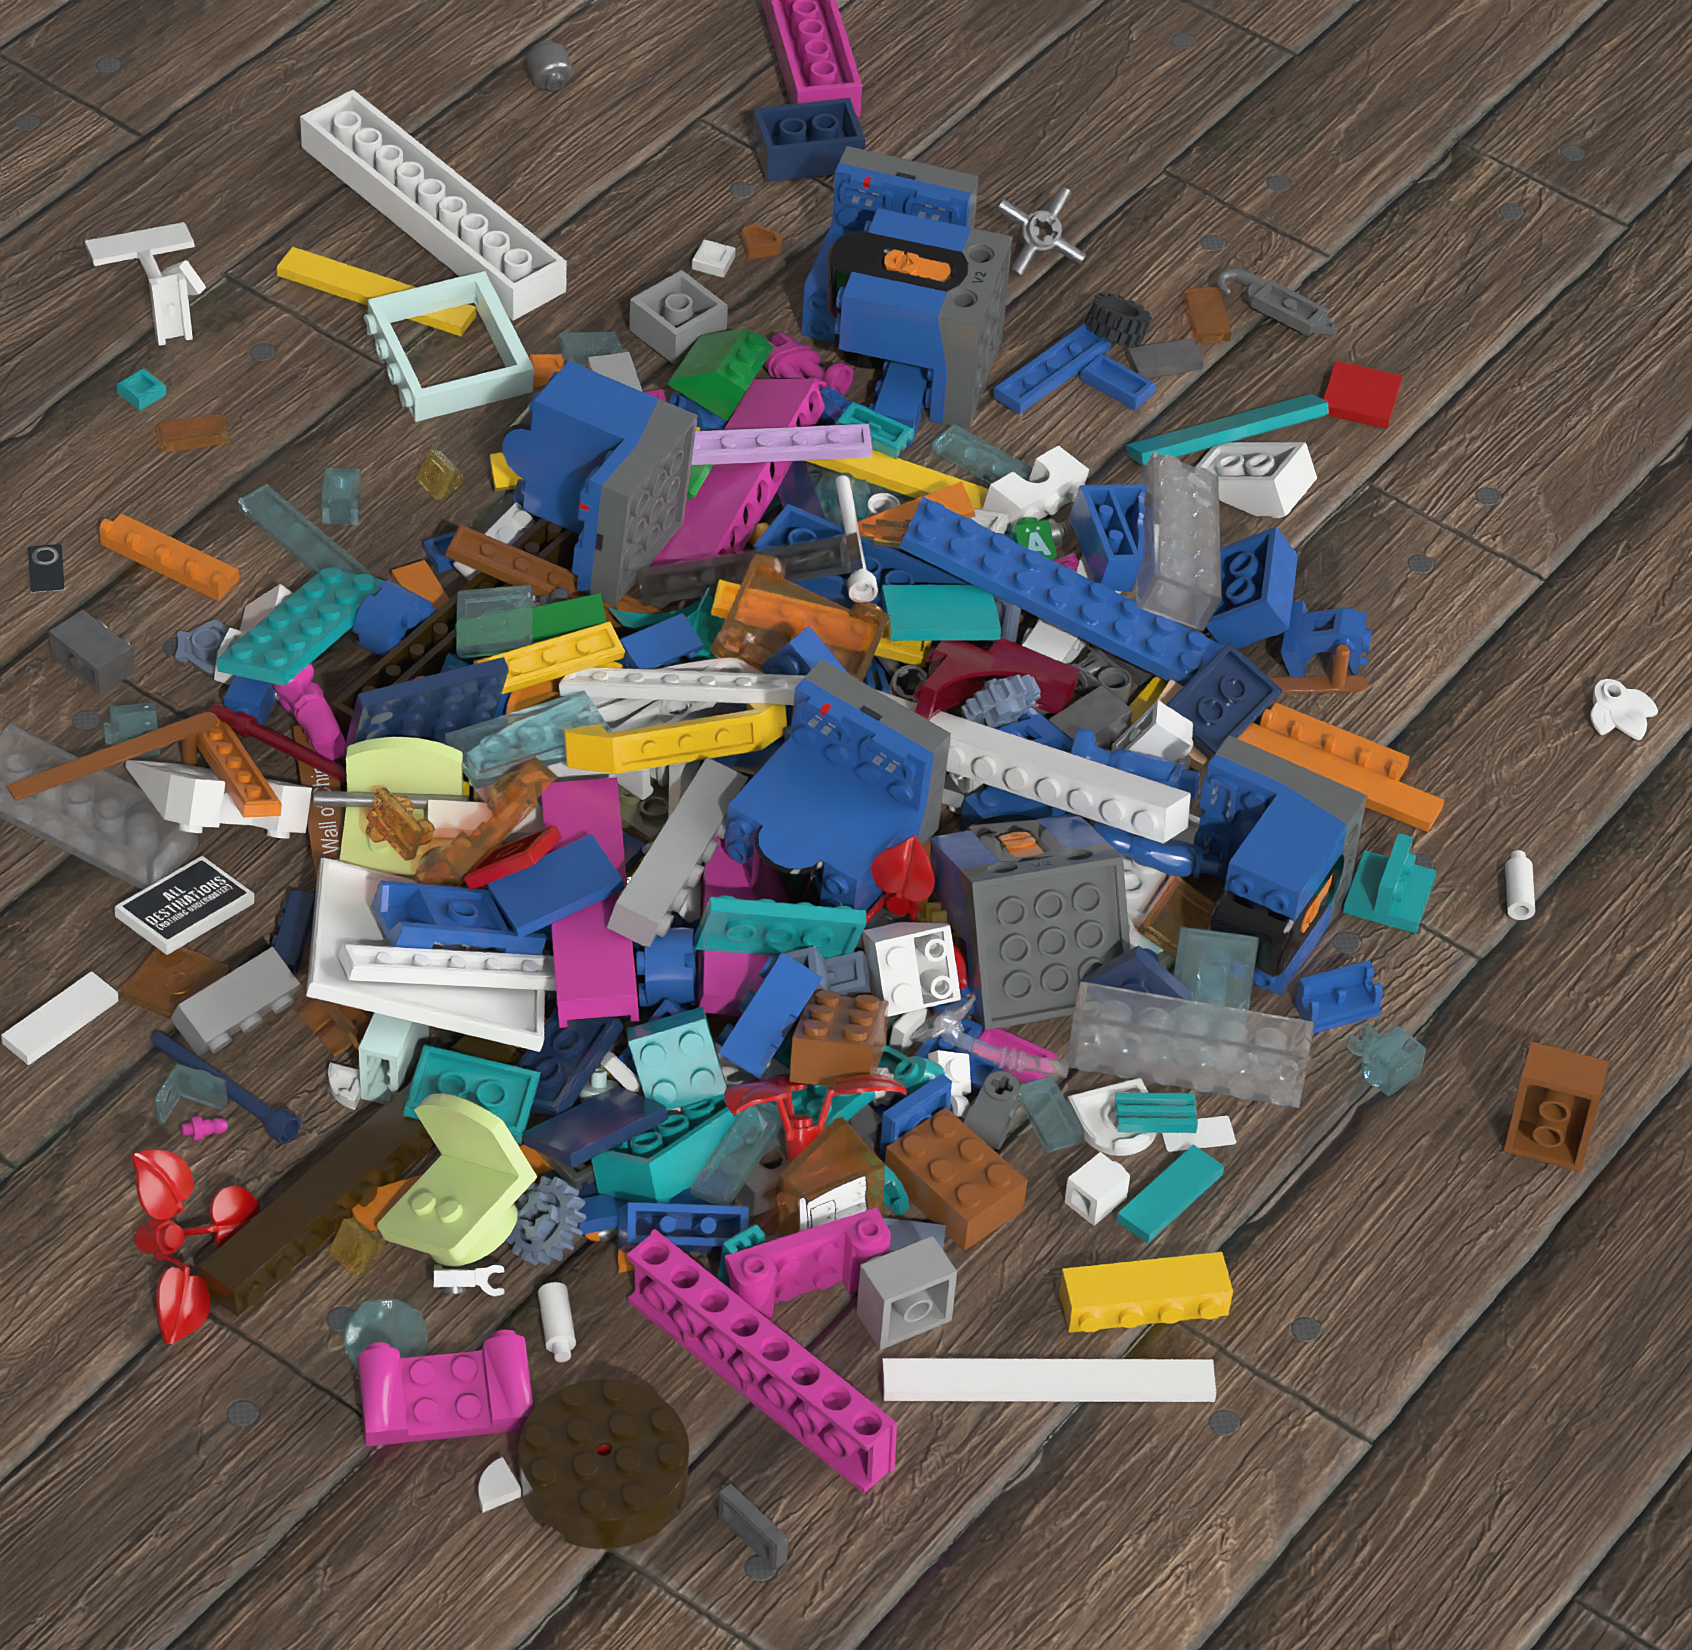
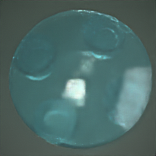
(389, 1323)

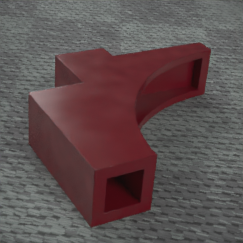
(962, 669)

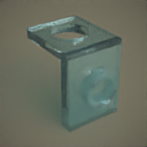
(191, 1084)

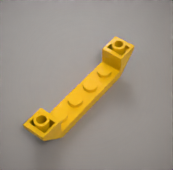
(674, 743)

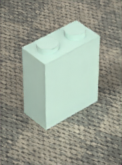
(389, 1056)

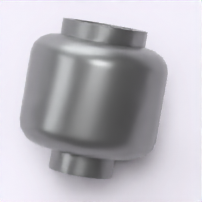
(549, 65)

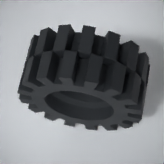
(1118, 319)

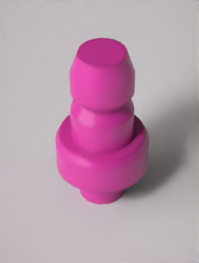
(199, 1128)

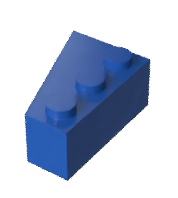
(1111, 532)
(768, 1014)

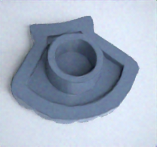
(201, 646)

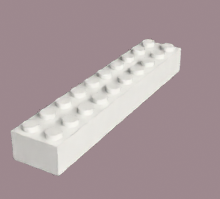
(432, 202)

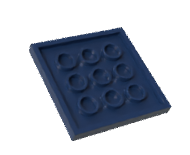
(429, 705)

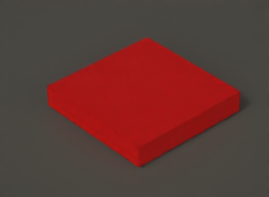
(1362, 394)
(513, 857)

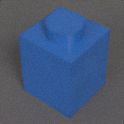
(251, 697)

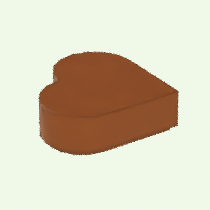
(760, 242)

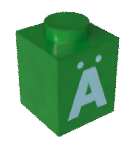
(1035, 536)

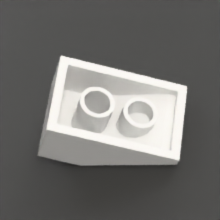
(1261, 475)

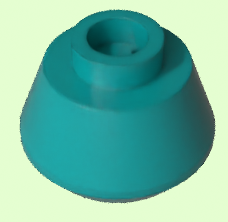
(915, 1073)

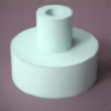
(597, 1085)

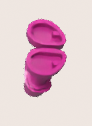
(793, 360)
(310, 709)

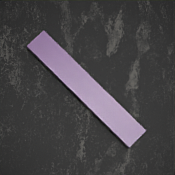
(782, 444)

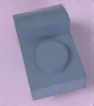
(842, 974)

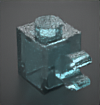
(1388, 1059)

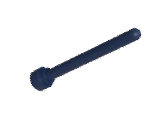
(280, 1124)

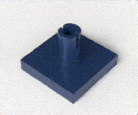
(1139, 972)

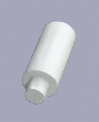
(1519, 886)
(557, 1320)

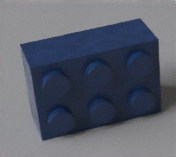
(805, 137)

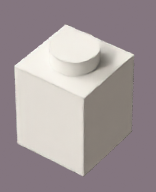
(1097, 1188)

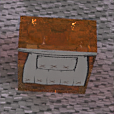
(829, 1181)

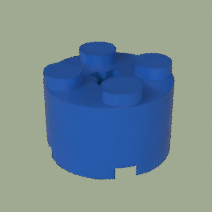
(389, 617)
(668, 969)

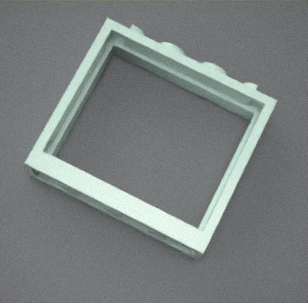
(461, 393)

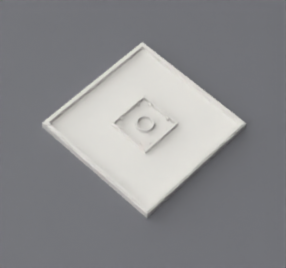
(346, 918)

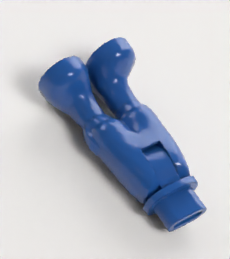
(1137, 763)
(1171, 858)

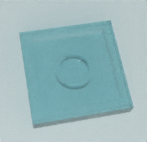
(494, 620)

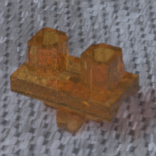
(393, 821)
(343, 1032)

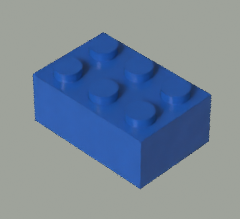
(1255, 589)

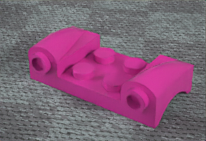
(807, 1260)
(445, 1392)

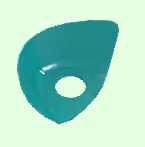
(641, 621)

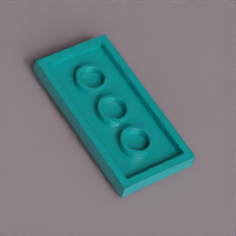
(775, 928)

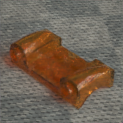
(510, 802)

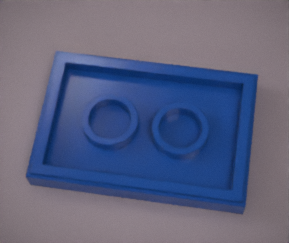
(556, 886)

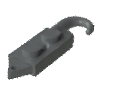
(1280, 303)

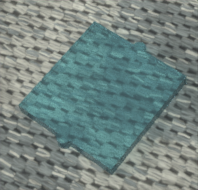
(581, 345)

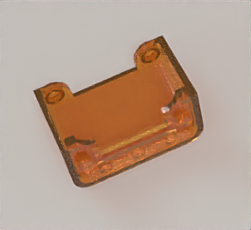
(774, 611)

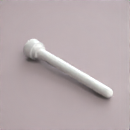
(861, 583)

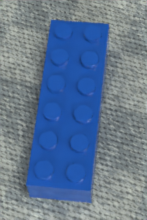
(885, 563)

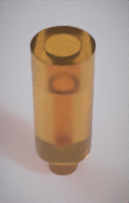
(885, 532)

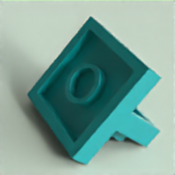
(1391, 887)

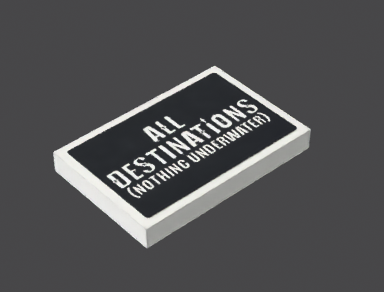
(184, 905)

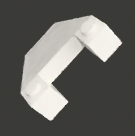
(198, 799)

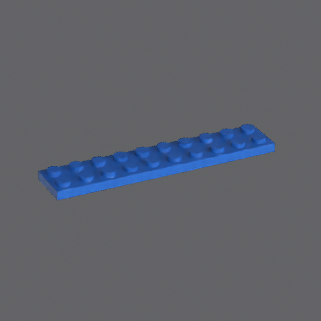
(1056, 593)

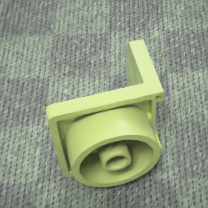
(401, 767)
(469, 1193)

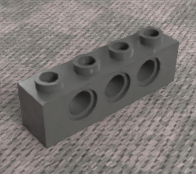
(763, 1183)

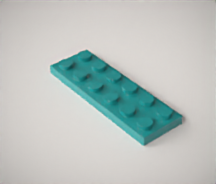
(299, 627)

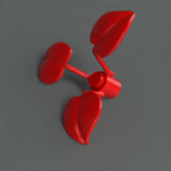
(907, 878)
(799, 1128)
(161, 1185)

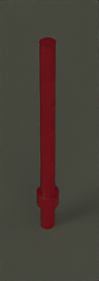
(247, 726)

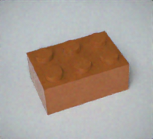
(838, 1038)
(1556, 1106)
(956, 1178)

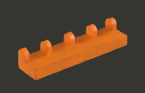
(168, 556)
(1335, 741)

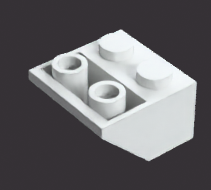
(911, 965)

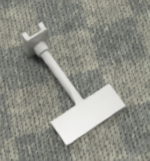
(167, 292)

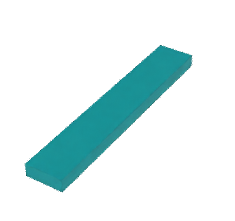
(1230, 428)

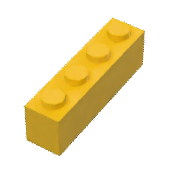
(1145, 1292)

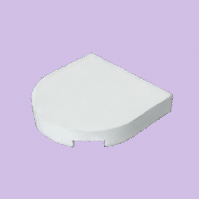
(1098, 1119)

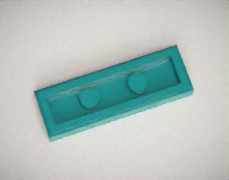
(1170, 1194)

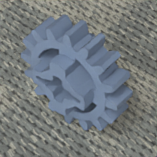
(1002, 701)
(545, 1223)

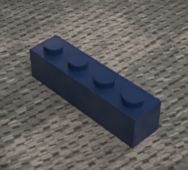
(294, 928)

